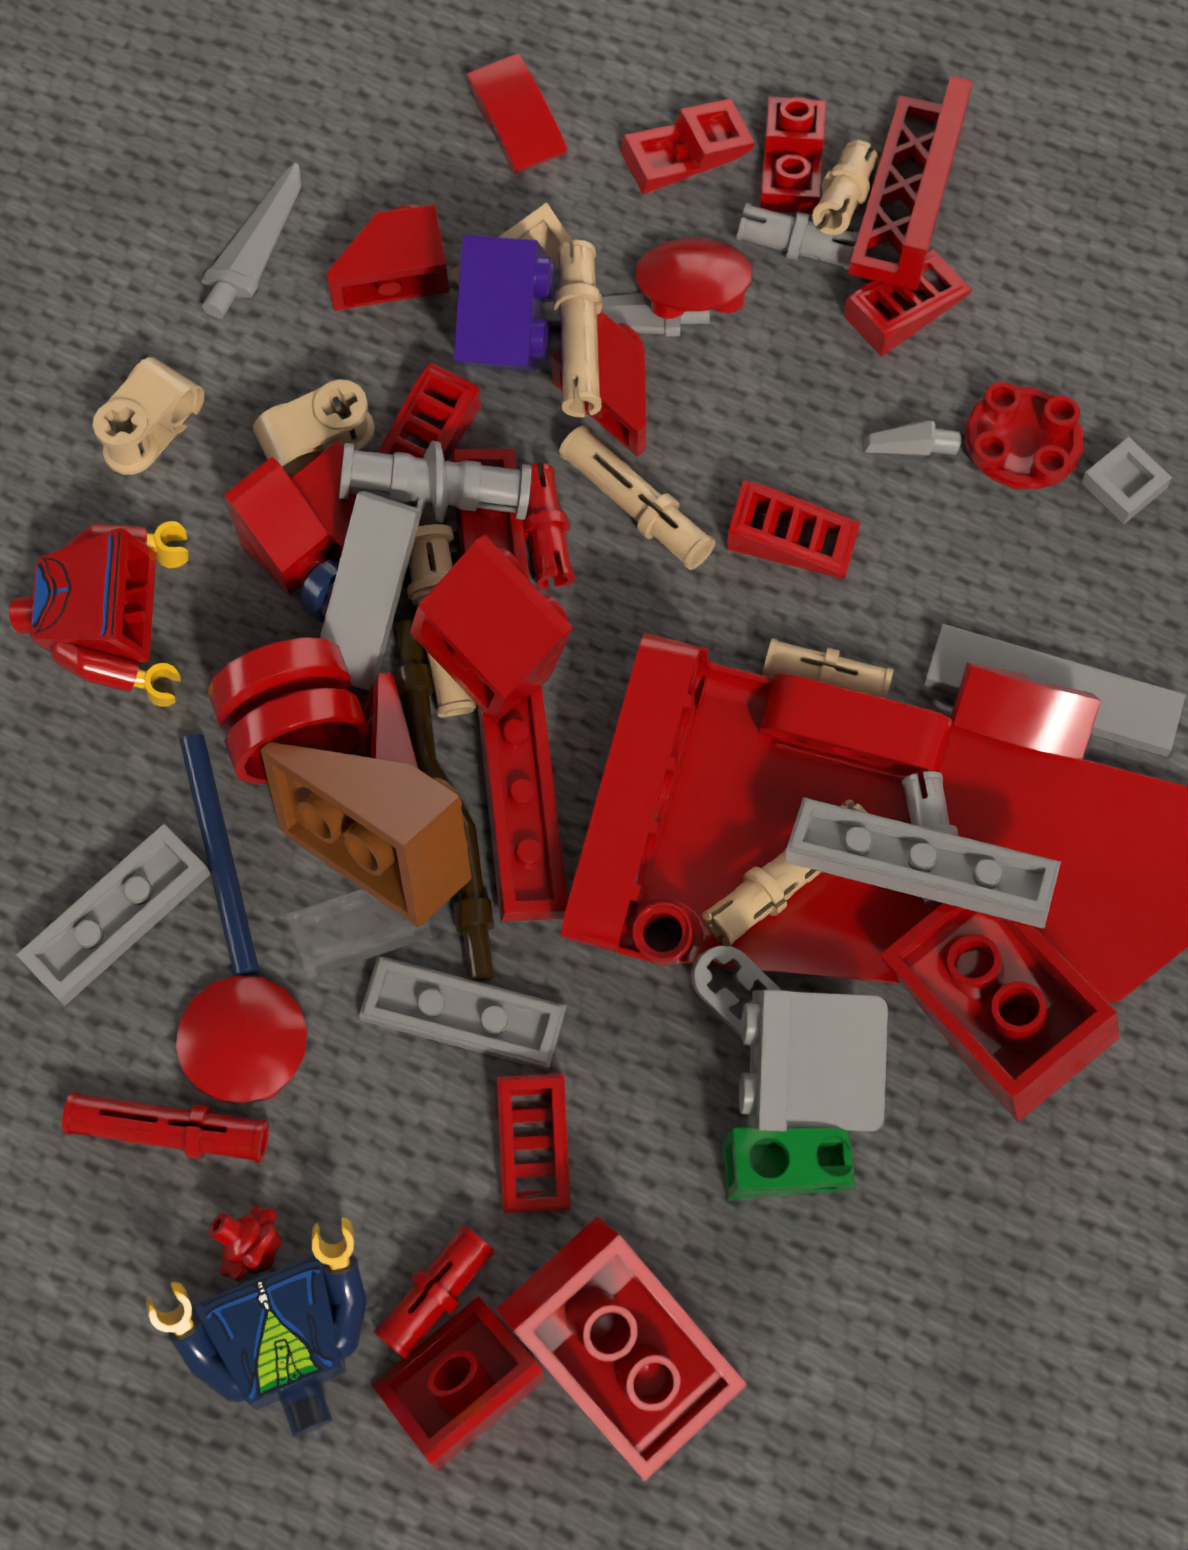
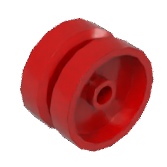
(288, 696)

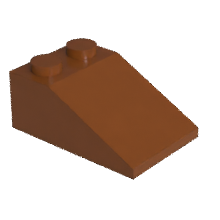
(373, 824)

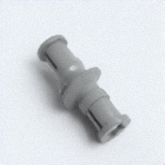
(435, 481)

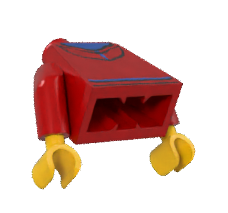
(97, 605)

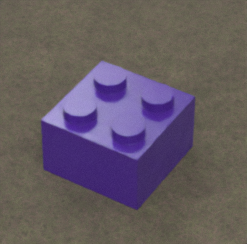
(502, 303)

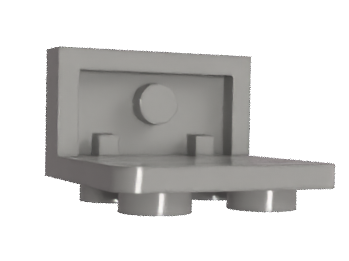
(814, 1061)

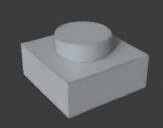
(1126, 480)

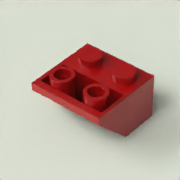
(492, 628)

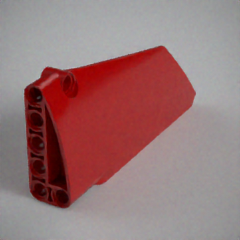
(715, 776)

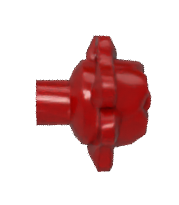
(246, 1242)

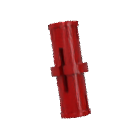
(547, 530)
(434, 1292)

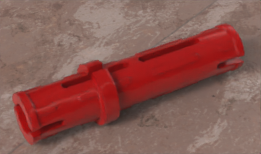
(192, 1130)

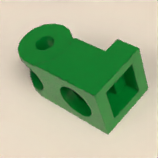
(787, 1162)

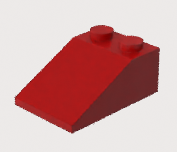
(1003, 1002)
(621, 1347)

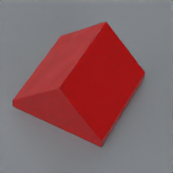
(459, 1382)

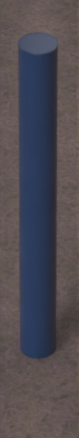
(219, 855)

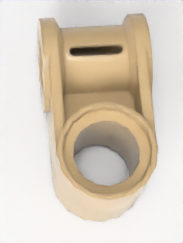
(146, 413)
(311, 424)

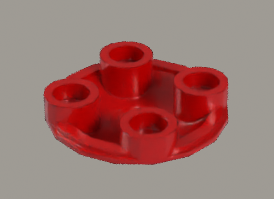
(693, 277)
(1024, 436)
(241, 1039)

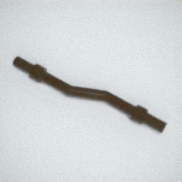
(473, 910)

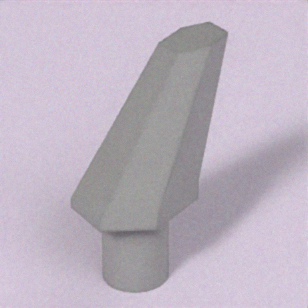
(913, 440)

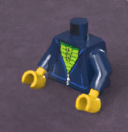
(276, 1332)

